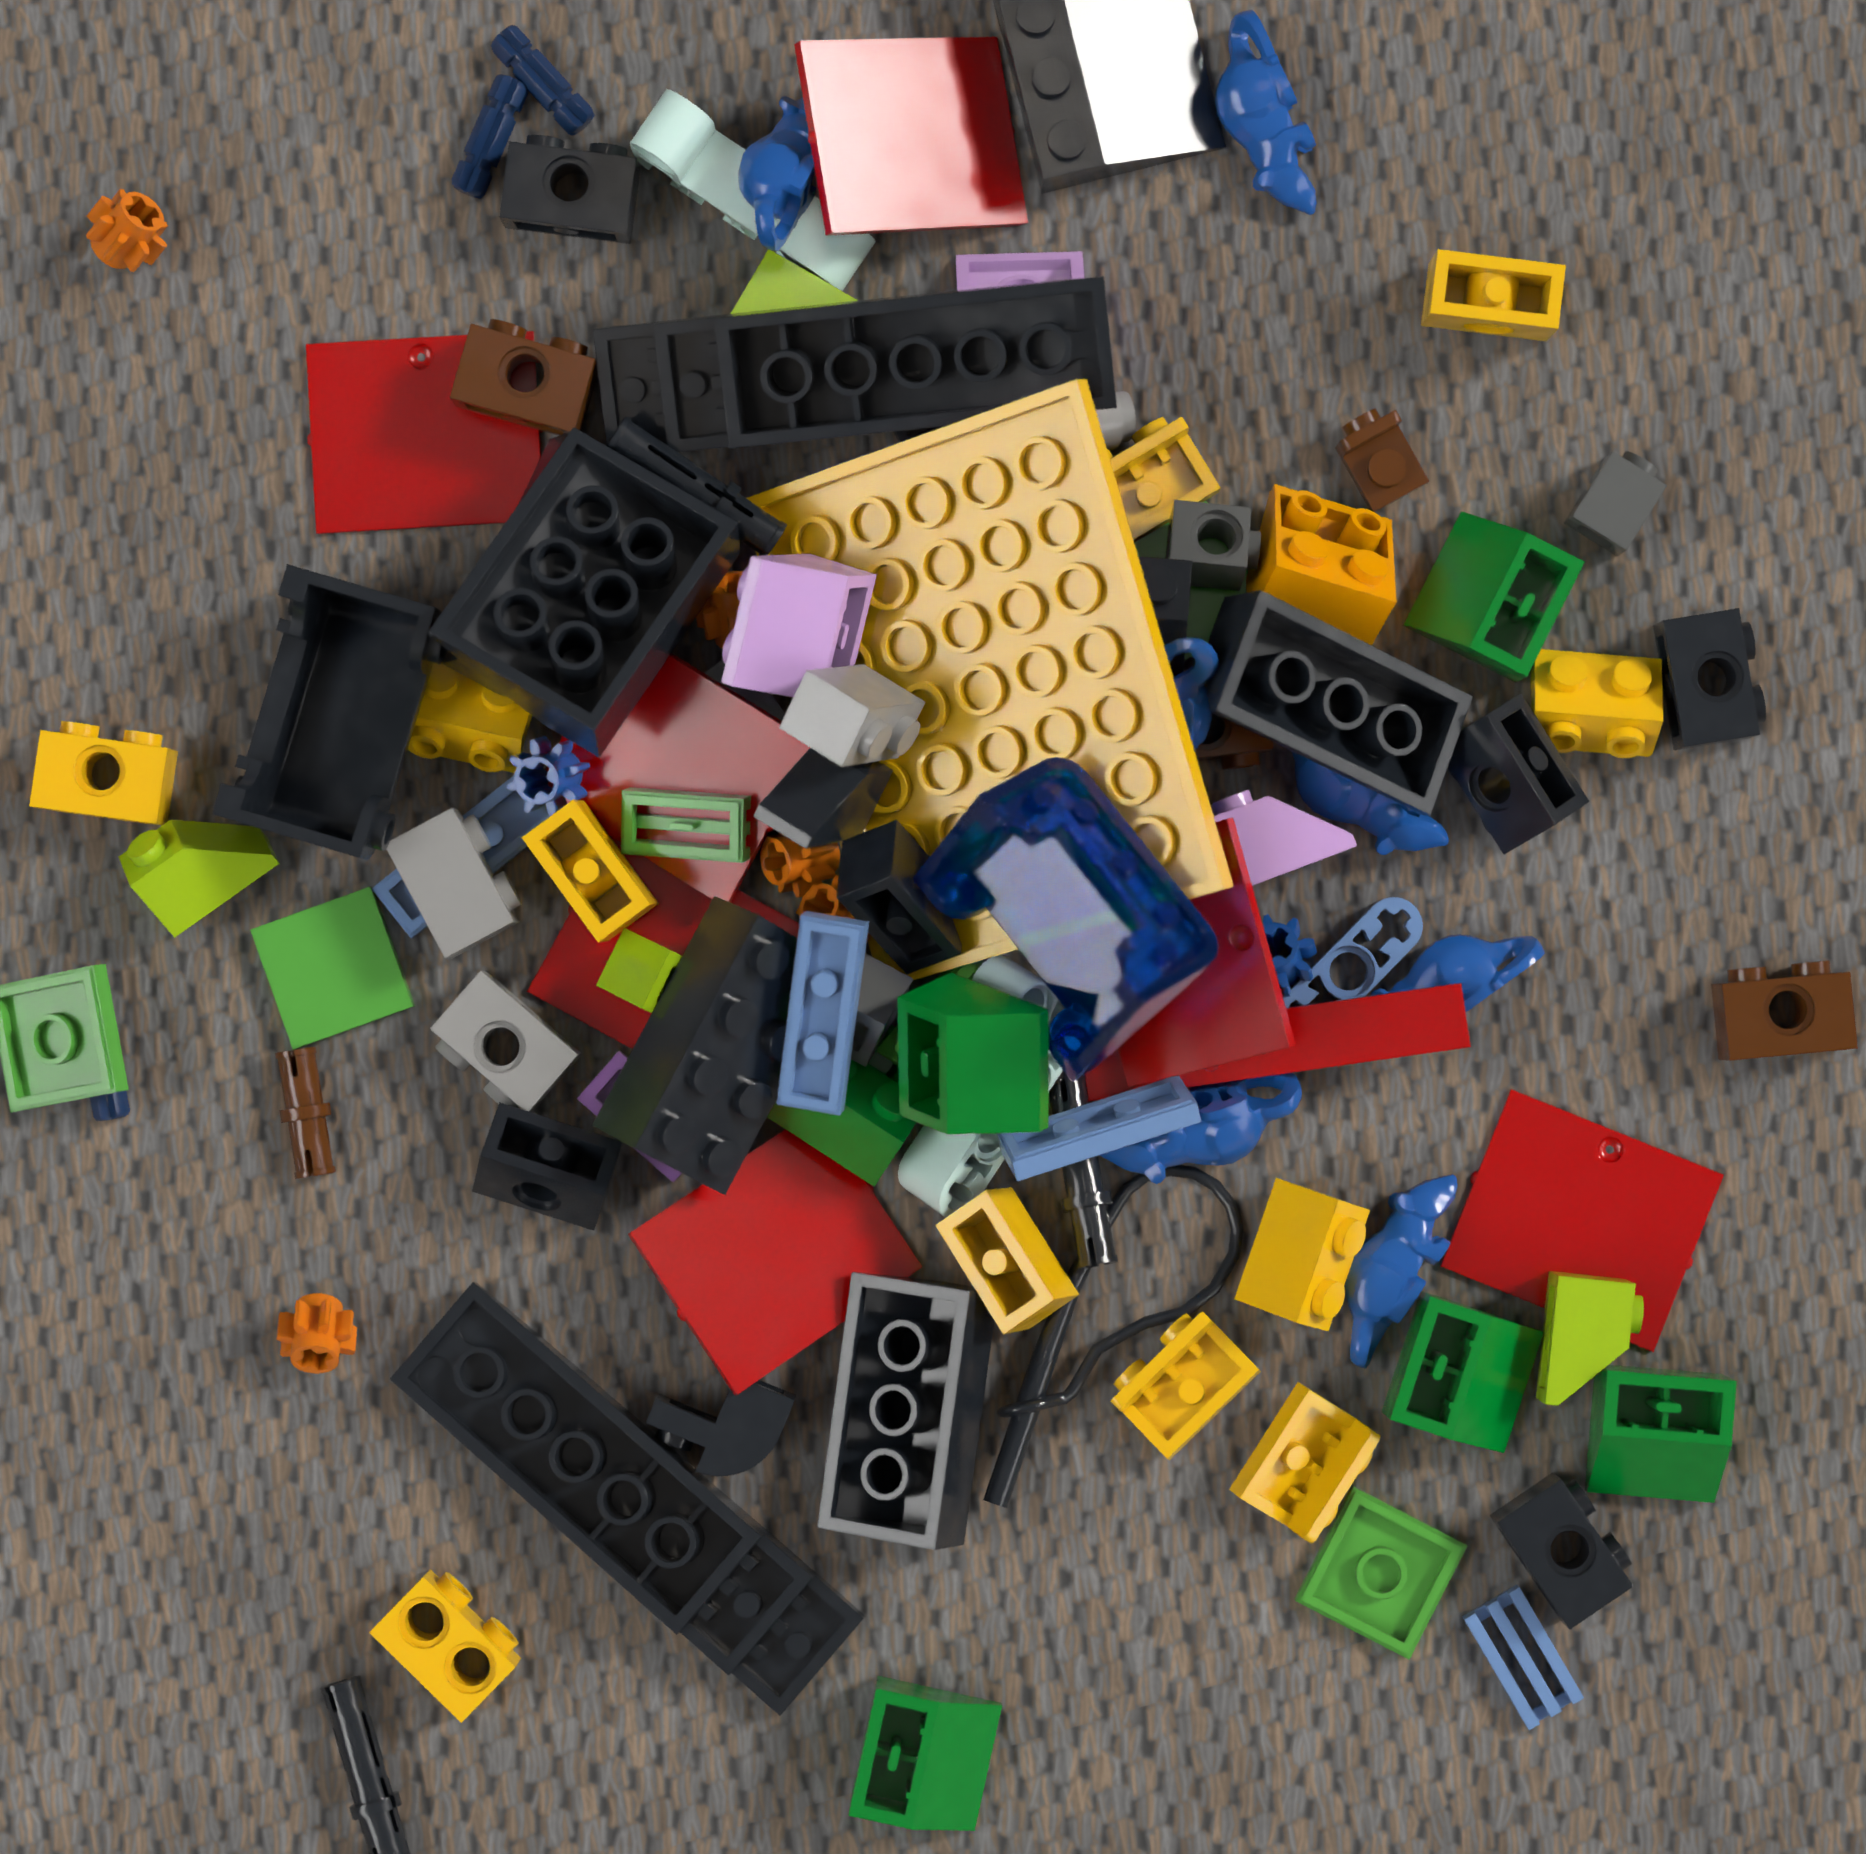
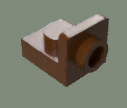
(1380, 459)

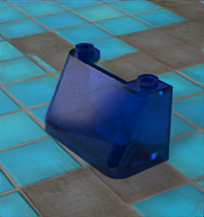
(1076, 902)

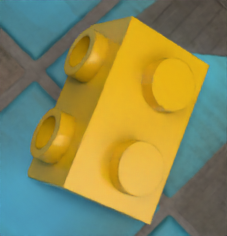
(1158, 471)
(1598, 701)
(468, 723)
(1183, 1383)
(1306, 1463)

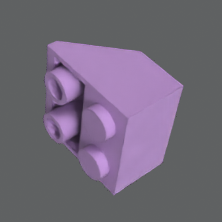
(795, 619)

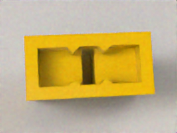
(434, 1655)

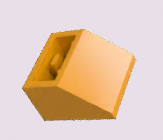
(1327, 561)

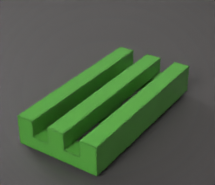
(736, 827)

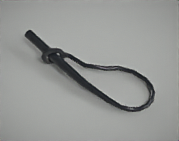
(1047, 1349)

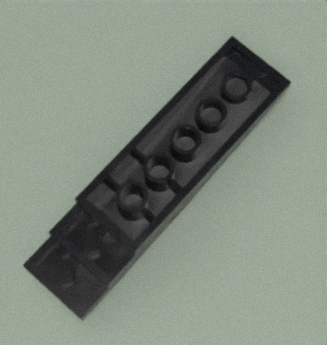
(853, 364)
(627, 1499)

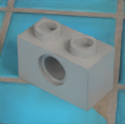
(542, 1051)

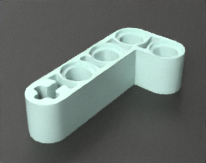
(705, 167)
(958, 1167)

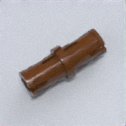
(305, 1112)

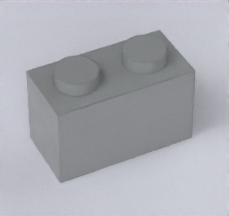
(853, 715)
(454, 882)

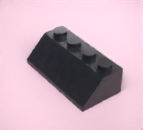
(1334, 699)
(906, 1411)

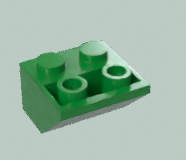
(1494, 595)
(972, 1059)
(869, 1127)
(1461, 1373)
(1659, 1433)
(924, 1757)

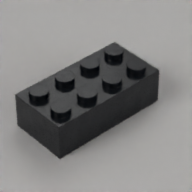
(709, 1050)

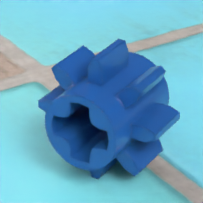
(532, 780)
(1293, 967)

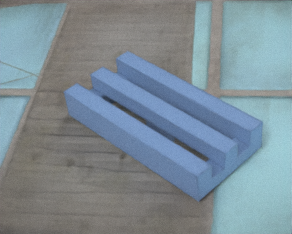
(1550, 1704)

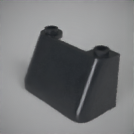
(335, 715)

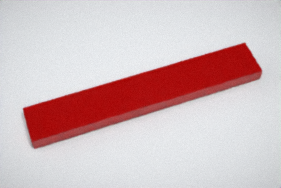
(1333, 1036)

